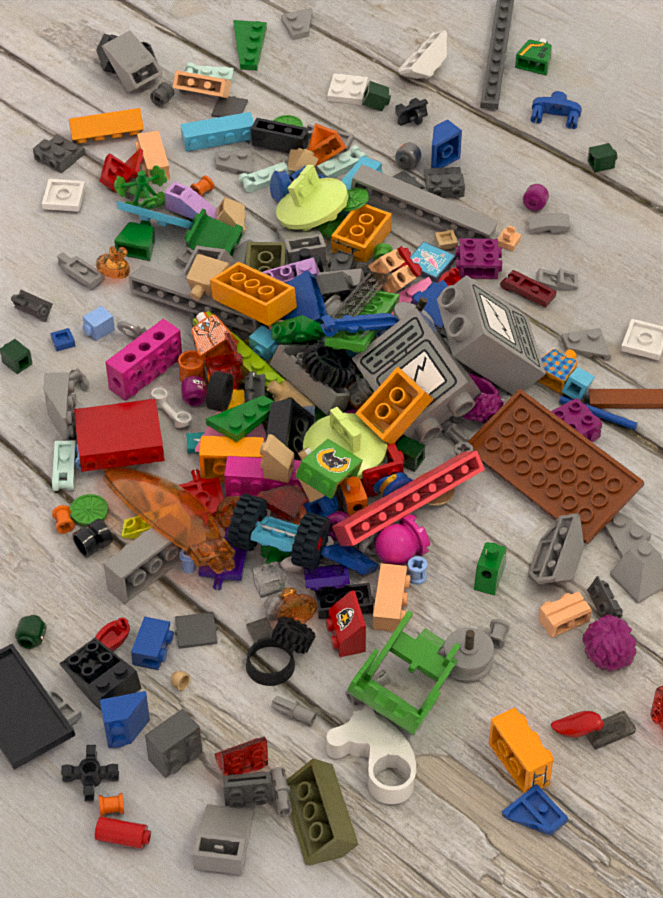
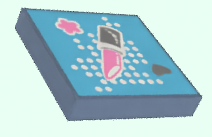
(432, 261)

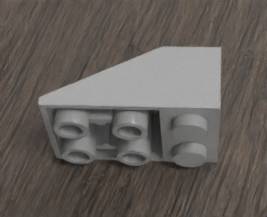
(131, 61)
(301, 239)
(60, 402)
(222, 839)

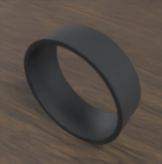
(269, 679)

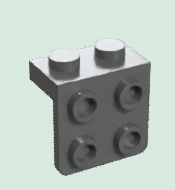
(247, 789)

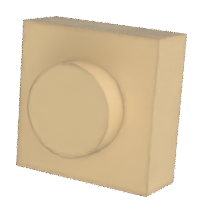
(446, 240)

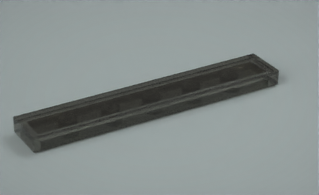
(361, 295)

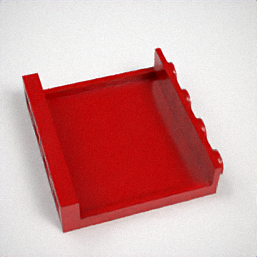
(118, 435)

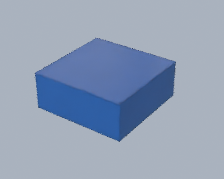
(62, 339)

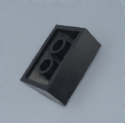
(289, 424)

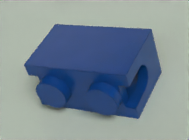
(151, 643)

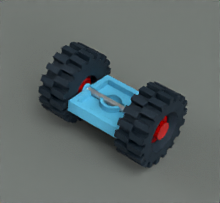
(253, 526)

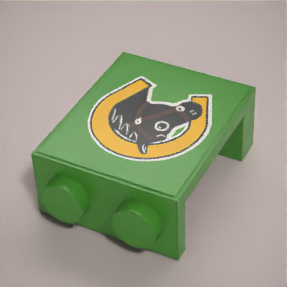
(328, 467)

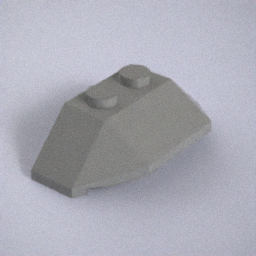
(558, 551)

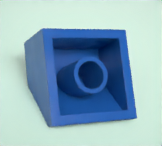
(445, 144)
(124, 718)

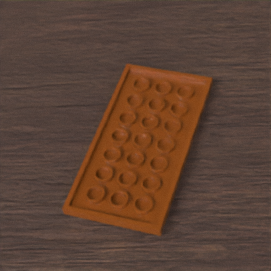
(554, 464)

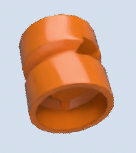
(191, 365)

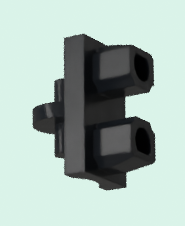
(413, 112)

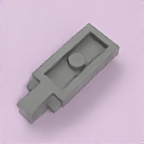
(80, 270)

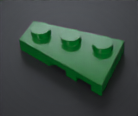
(242, 419)

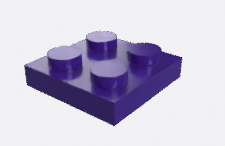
(324, 576)

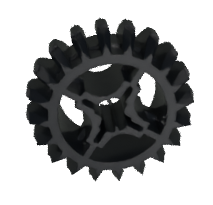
(329, 365)

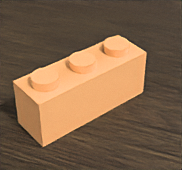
(201, 84)
(153, 152)
(390, 597)

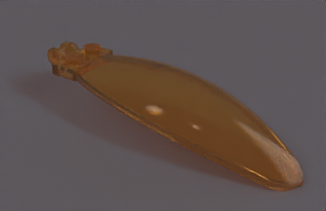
(173, 514)

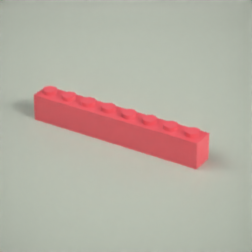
(408, 498)

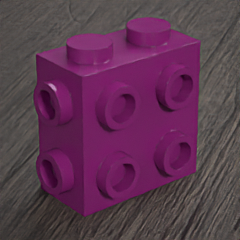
(479, 258)
(580, 418)

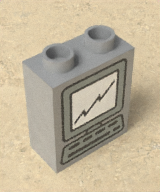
(490, 335)
(426, 357)

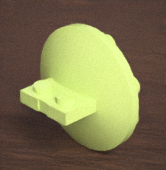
(311, 201)
(351, 434)

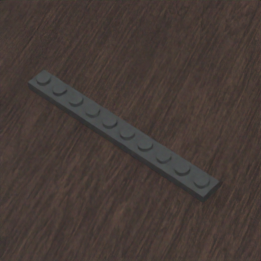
(497, 54)

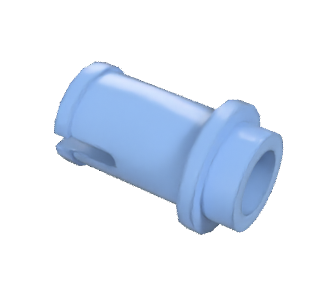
(188, 564)

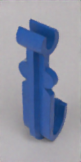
(362, 322)

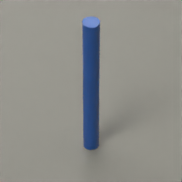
(605, 415)

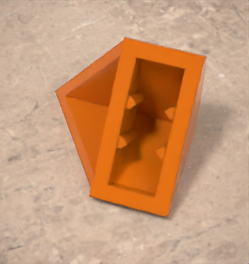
(325, 143)

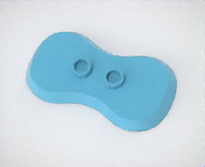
(147, 215)

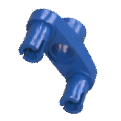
(556, 105)

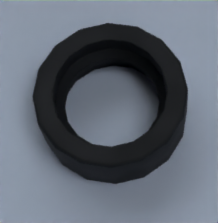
(219, 391)

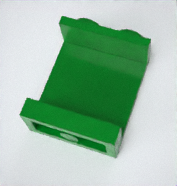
(213, 233)

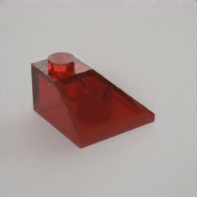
(284, 500)

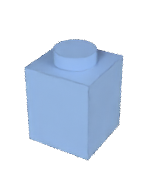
(98, 323)

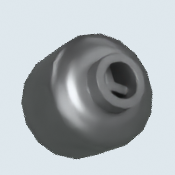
(408, 155)

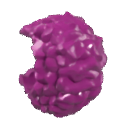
(485, 403)
(609, 643)

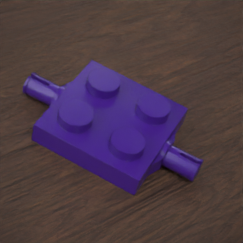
(235, 574)

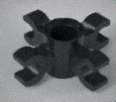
(90, 781)

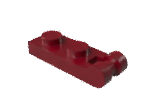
(528, 288)

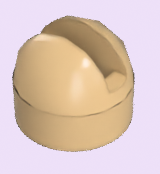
(180, 680)

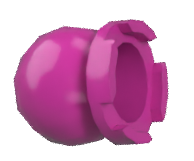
(401, 541)

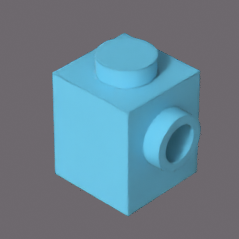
(262, 343)
(578, 384)

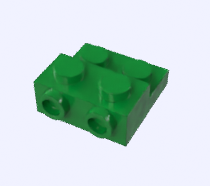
(297, 331)

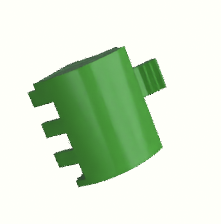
(421, 655)

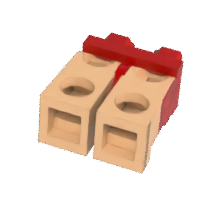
(400, 265)

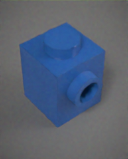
(322, 506)

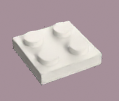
(347, 89)
(63, 195)
(644, 339)

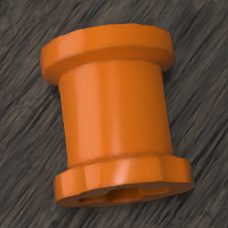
(203, 185)
(63, 520)
(111, 804)

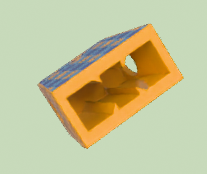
(558, 368)

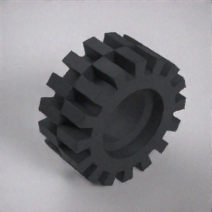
(293, 635)

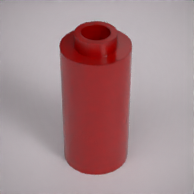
(122, 832)

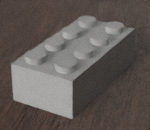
(140, 564)

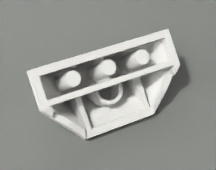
(426, 57)

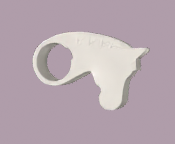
(385, 747)

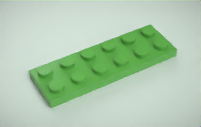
(358, 342)

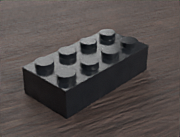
(329, 596)

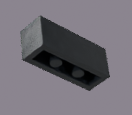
(278, 135)

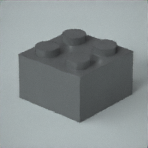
(174, 743)

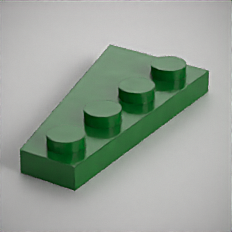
(249, 42)

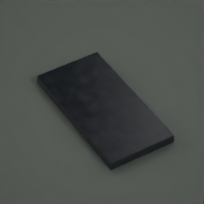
(27, 713)

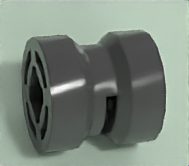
(162, 94)

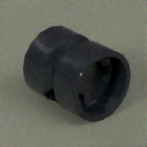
(94, 536)

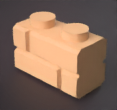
(564, 613)

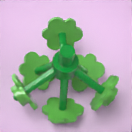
(141, 186)

